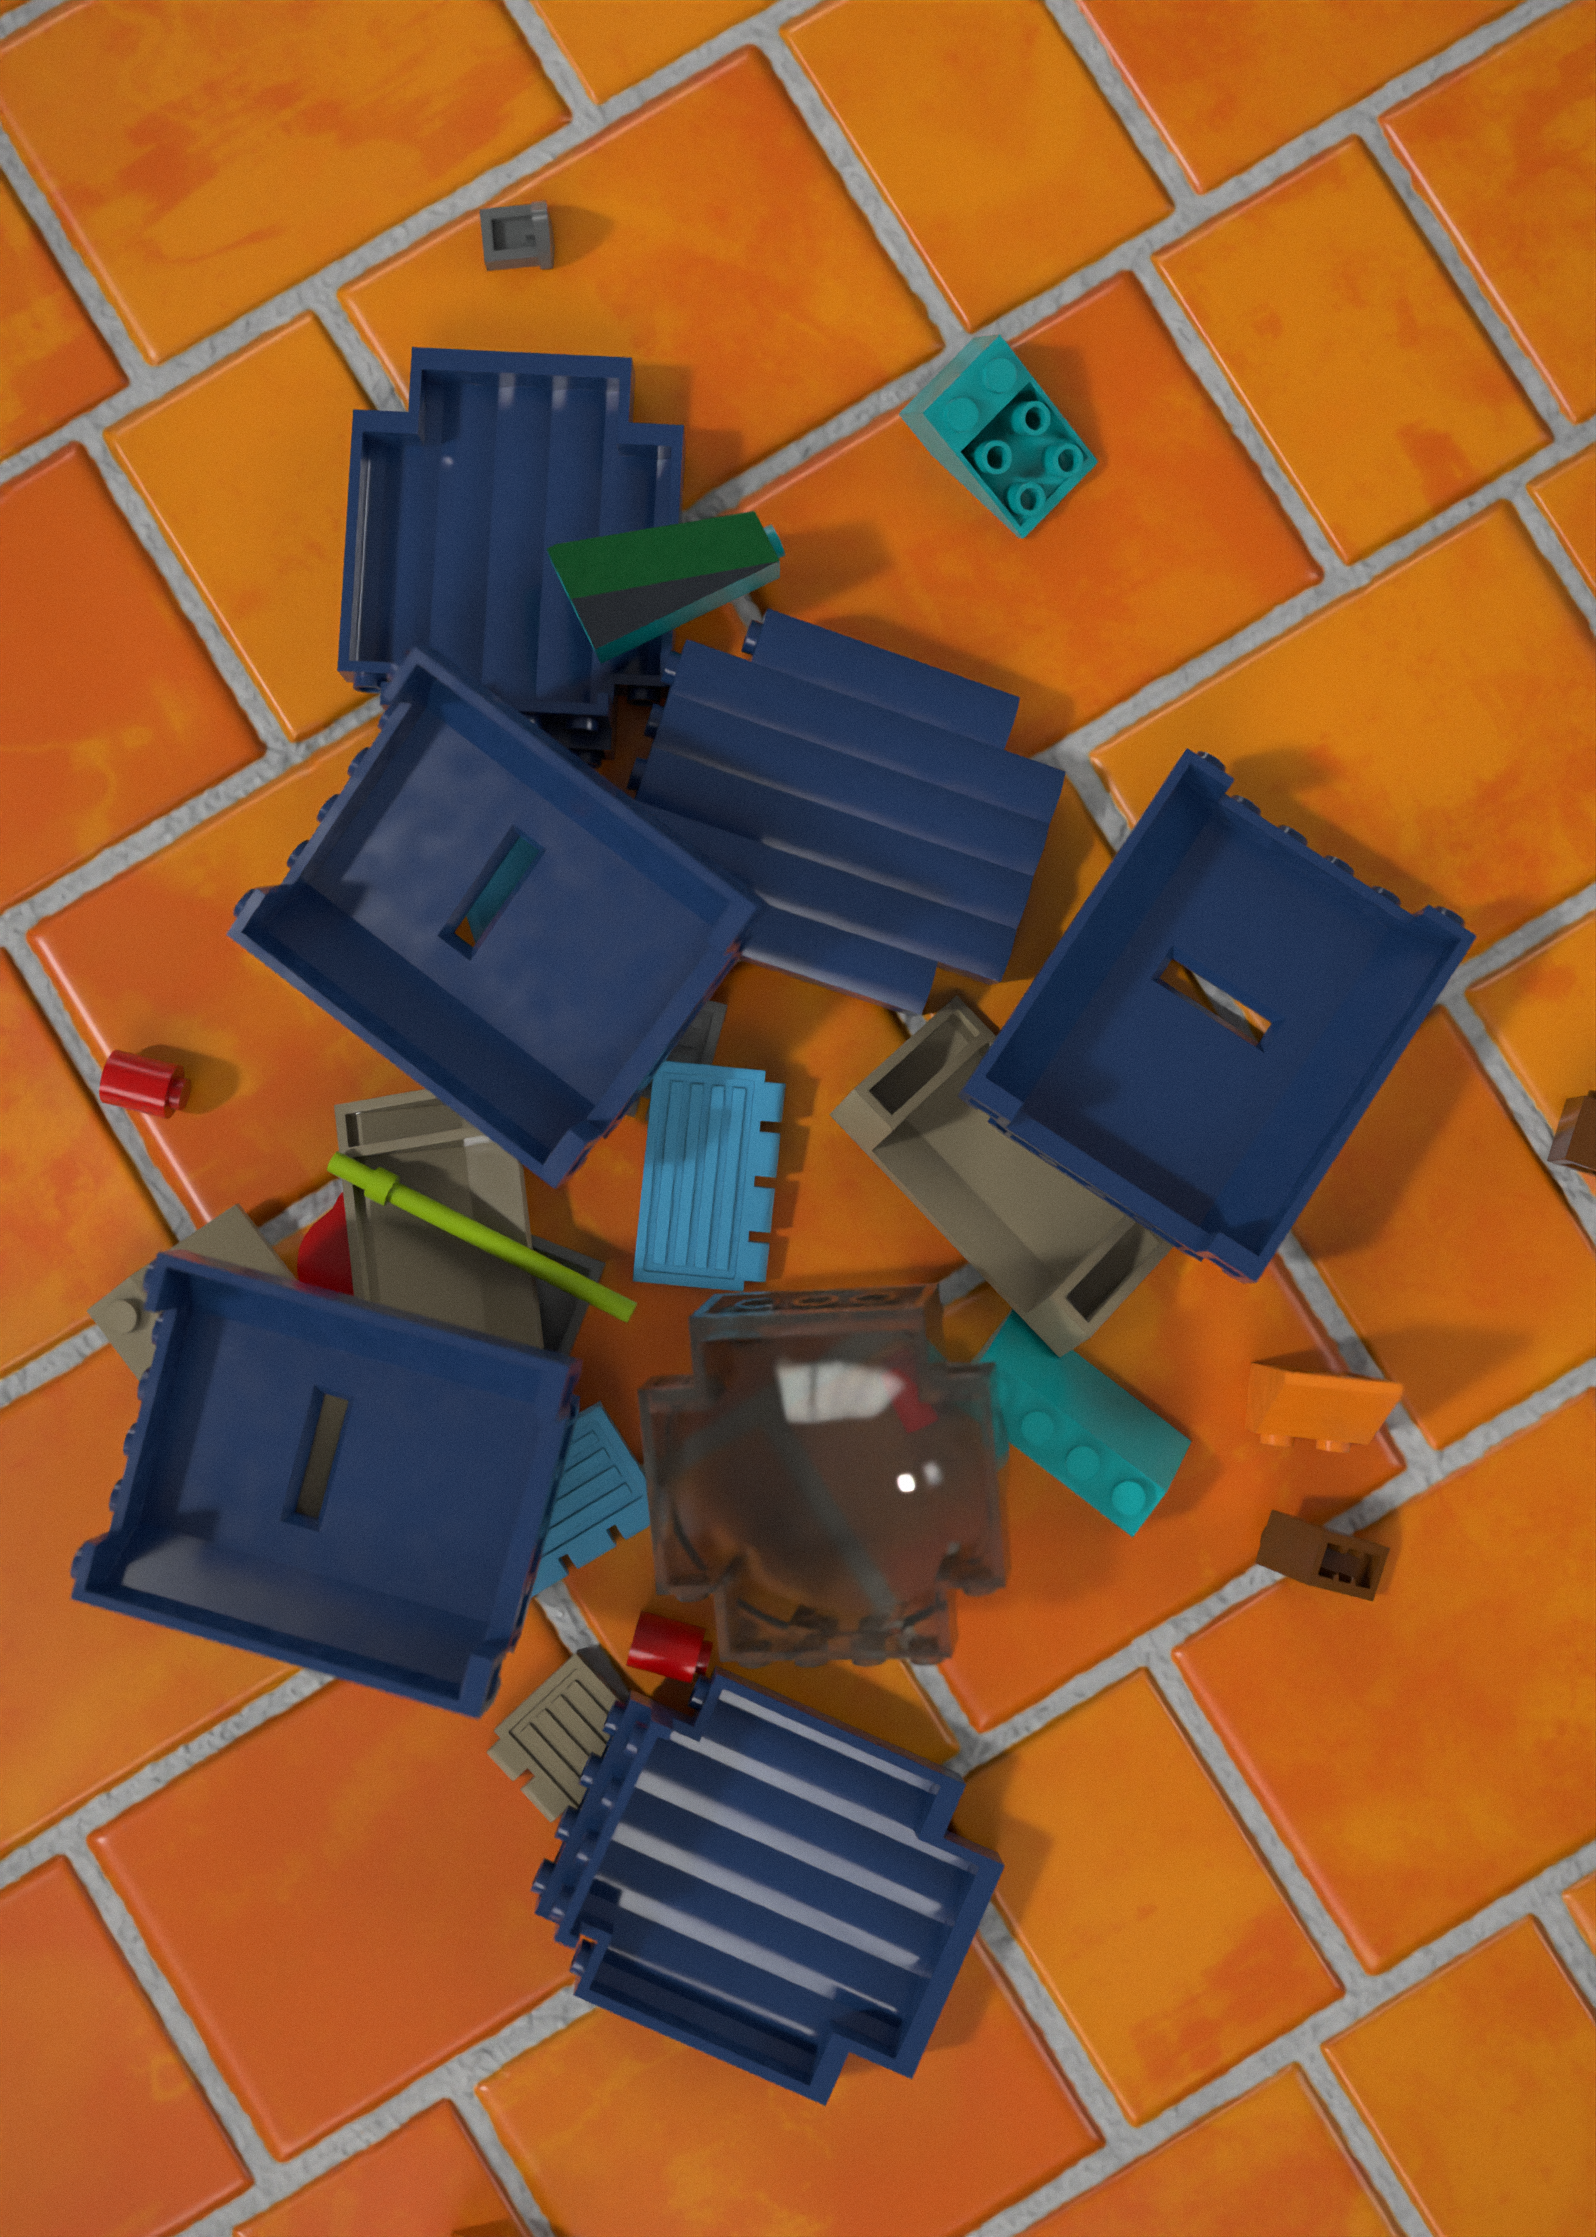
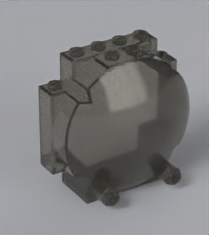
(827, 1476)

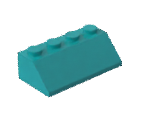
(1082, 1425)

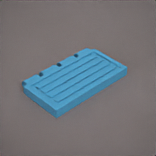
(702, 1175)
(597, 1490)

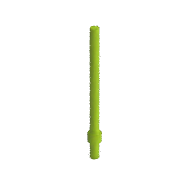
(386, 1188)

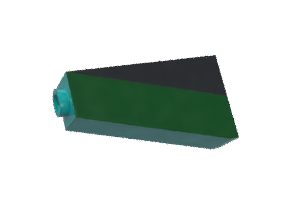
(663, 576)

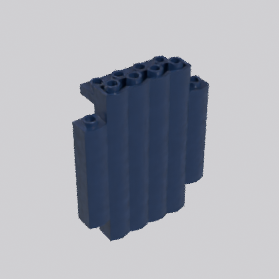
(458, 520)
(854, 804)
(766, 1884)

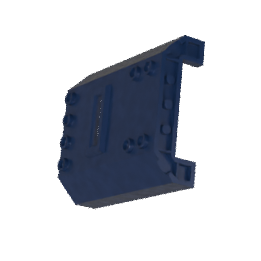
(579, 973)
(1163, 1098)
(428, 1507)

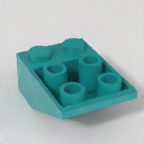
(999, 434)

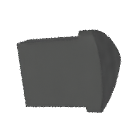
(517, 236)

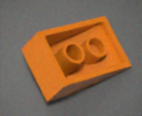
(1317, 1405)

